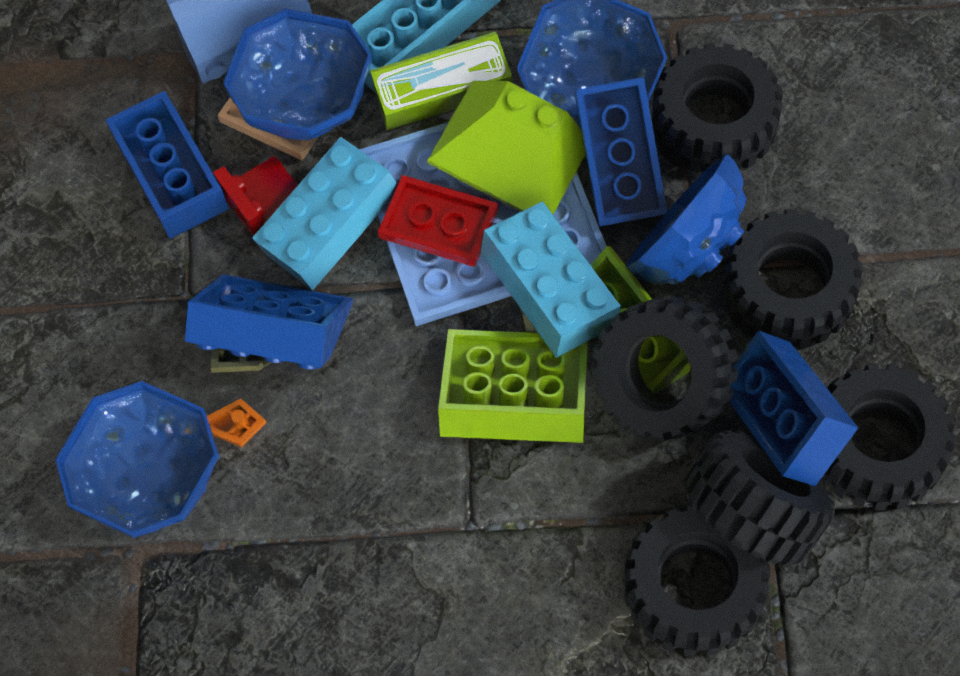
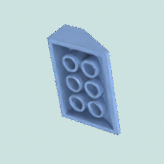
(214, 27)

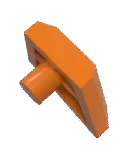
(236, 423)

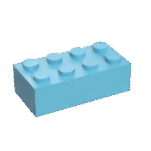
(326, 213)
(549, 278)

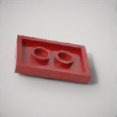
(437, 220)

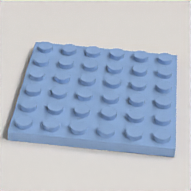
(446, 287)

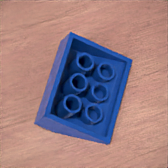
(267, 320)

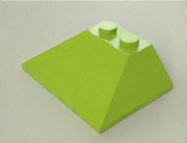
(510, 145)

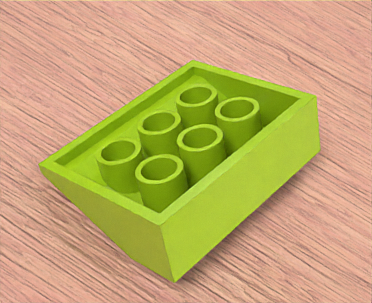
(511, 388)

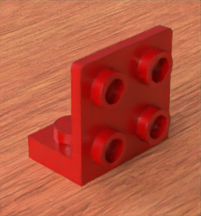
(256, 192)

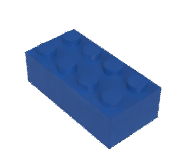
(620, 151)
(167, 164)
(789, 409)

